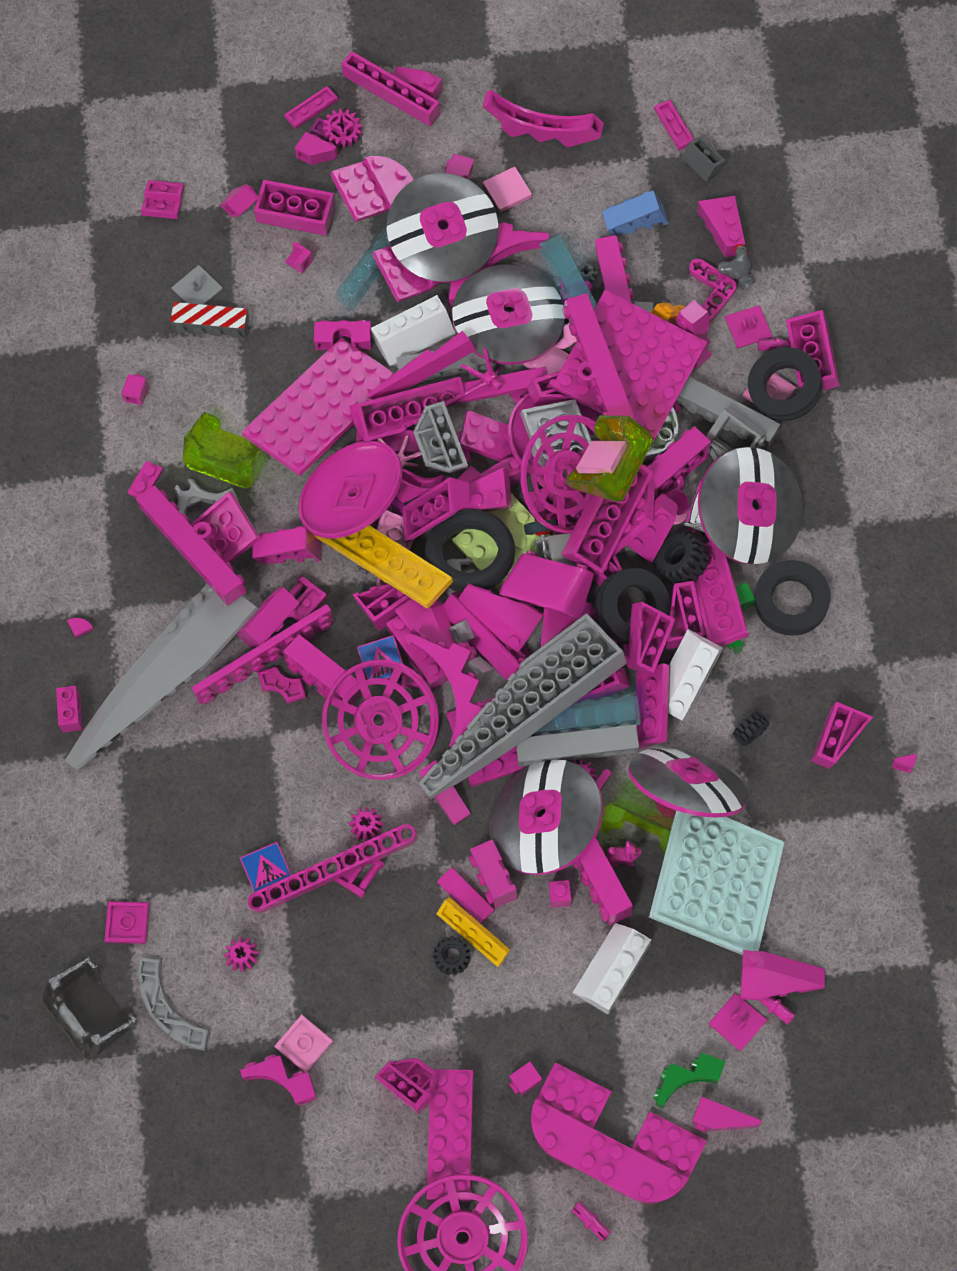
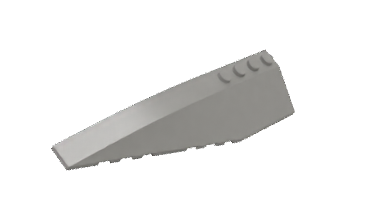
(173, 657)
(530, 699)

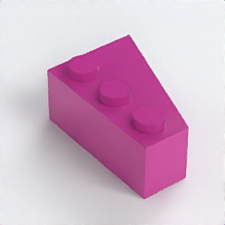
(647, 637)

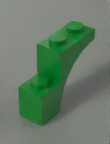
(706, 1070)

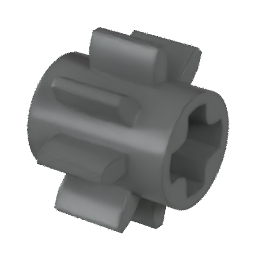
(588, 269)

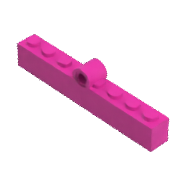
(596, 358)
(193, 544)

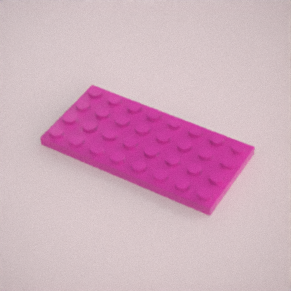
(316, 407)

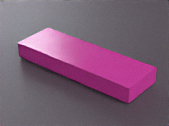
(311, 107)
(673, 124)
(465, 895)

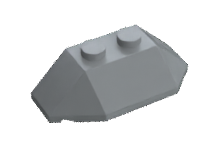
(439, 440)

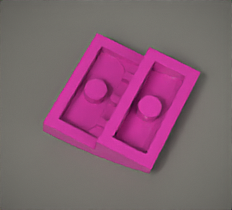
(162, 199)

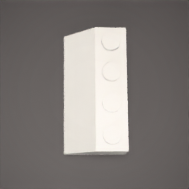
(413, 330)
(690, 672)
(612, 967)

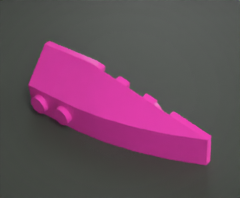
(402, 409)

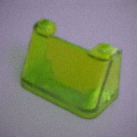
(221, 453)
(615, 485)
(624, 810)

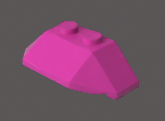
(410, 1082)

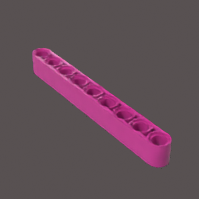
(342, 870)

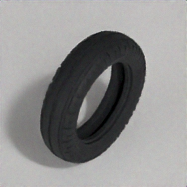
(476, 520)

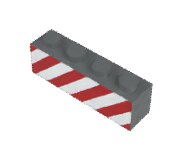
(209, 319)

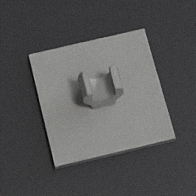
(197, 287)

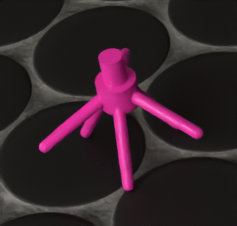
(489, 378)

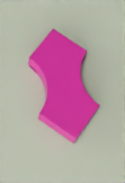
(290, 689)

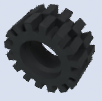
(751, 728)
(448, 943)

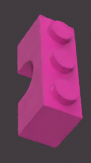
(328, 332)

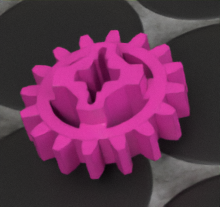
(349, 123)

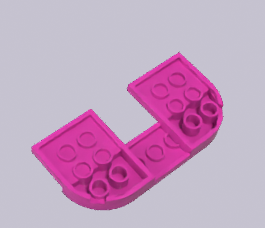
(369, 191)
(646, 1173)

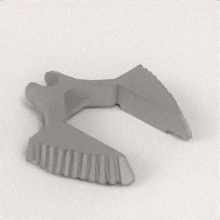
(195, 495)

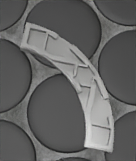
(161, 1011)

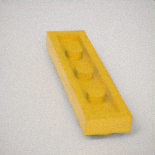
(473, 931)

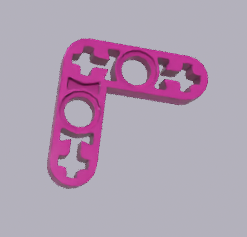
(718, 286)

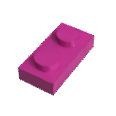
(145, 479)

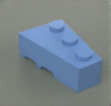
(635, 213)

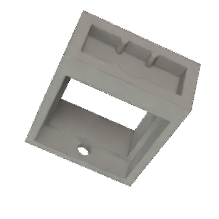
(720, 423)

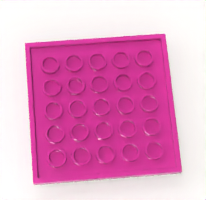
(648, 356)

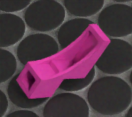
(273, 1069)

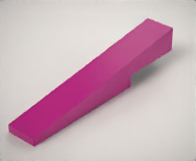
(425, 366)

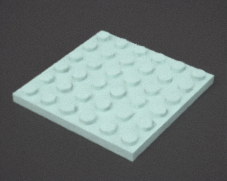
(717, 881)

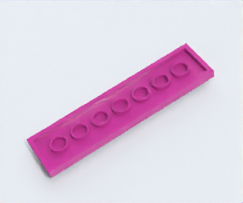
(261, 655)

